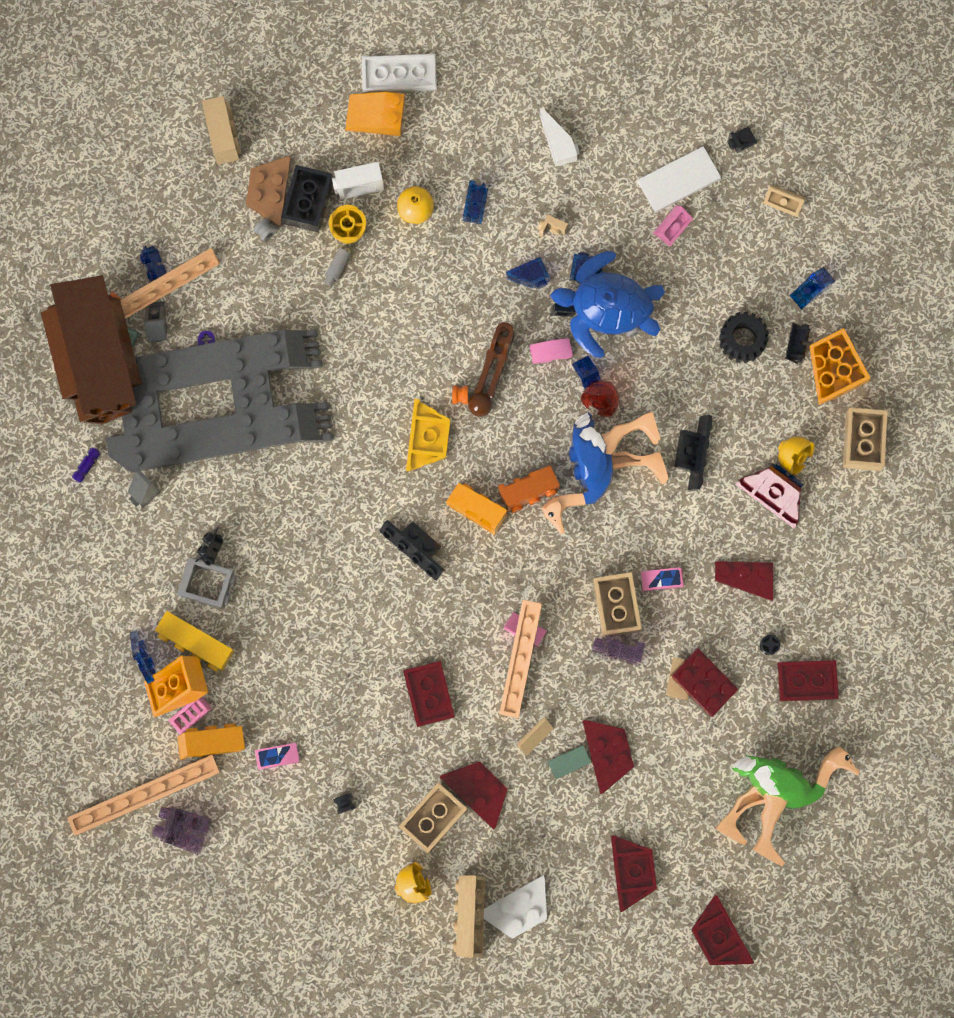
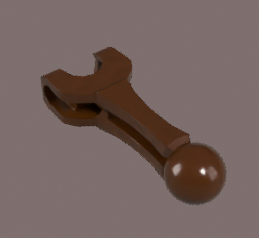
(481, 403)

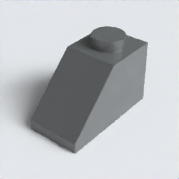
(155, 322)

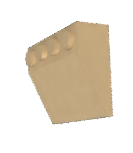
(470, 916)

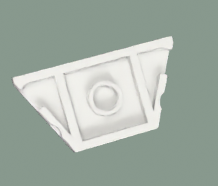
(519, 909)

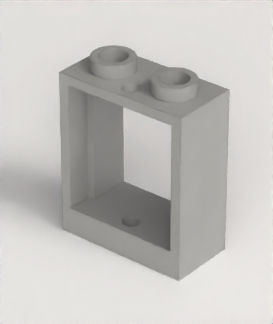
(187, 577)

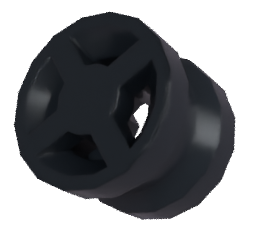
(769, 641)
(344, 803)

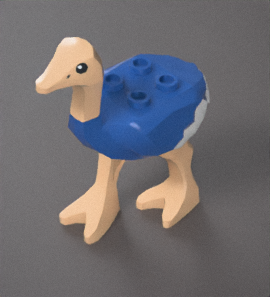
(597, 459)

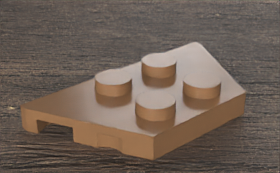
(268, 189)

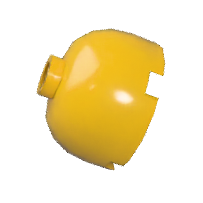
(415, 212)
(344, 217)
(794, 453)
(411, 884)

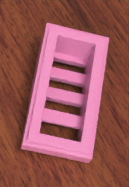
(203, 704)

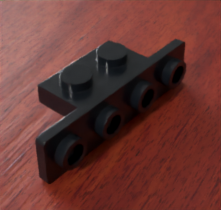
(692, 451)
(416, 545)

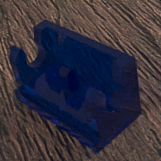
(475, 203)

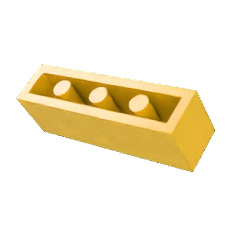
(193, 640)

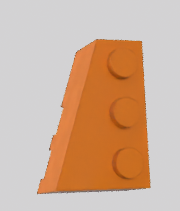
(529, 489)

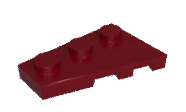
(747, 576)

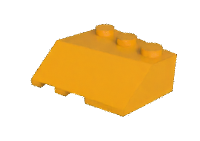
(836, 367)

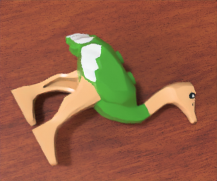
(778, 789)

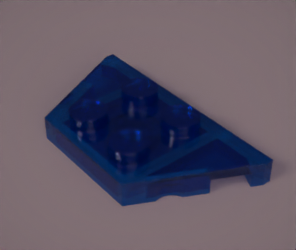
(140, 654)

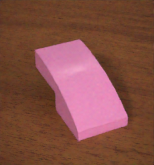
(551, 350)

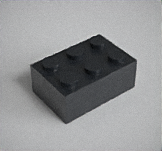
(307, 198)

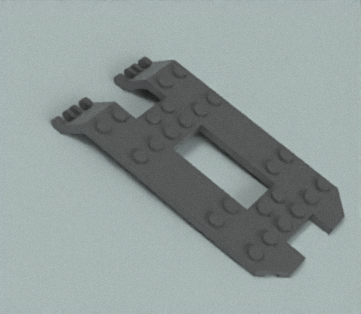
(256, 419)

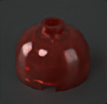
(601, 396)

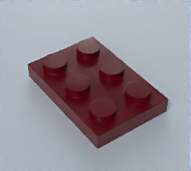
(807, 680)
(704, 682)
(428, 694)

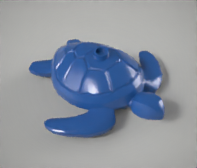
(607, 303)

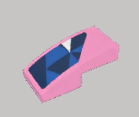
(662, 579)
(277, 756)

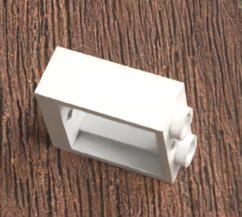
(358, 181)

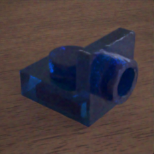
(586, 371)

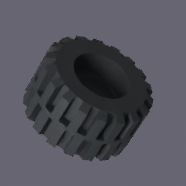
(739, 352)

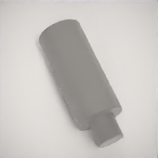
(337, 266)

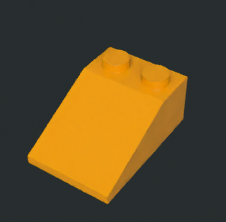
(376, 113)
(176, 685)

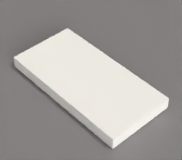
(399, 73)
(679, 179)

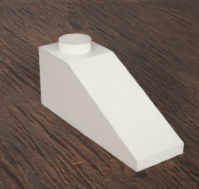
(559, 141)

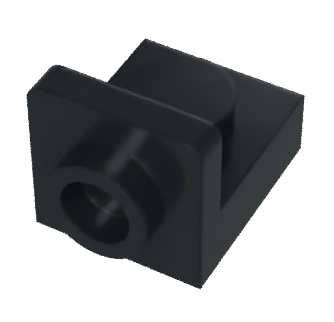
(741, 140)
(557, 310)

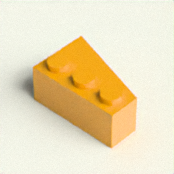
(477, 508)
(211, 741)

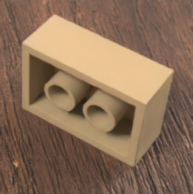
(221, 130)
(865, 439)
(617, 605)
(433, 818)

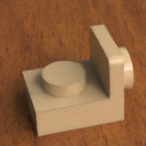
(555, 225)

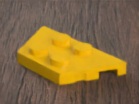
(427, 436)

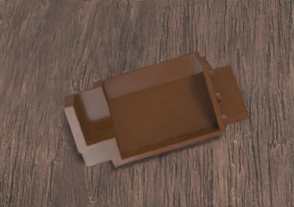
(91, 350)

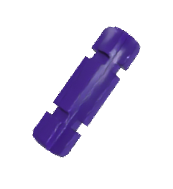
(85, 465)

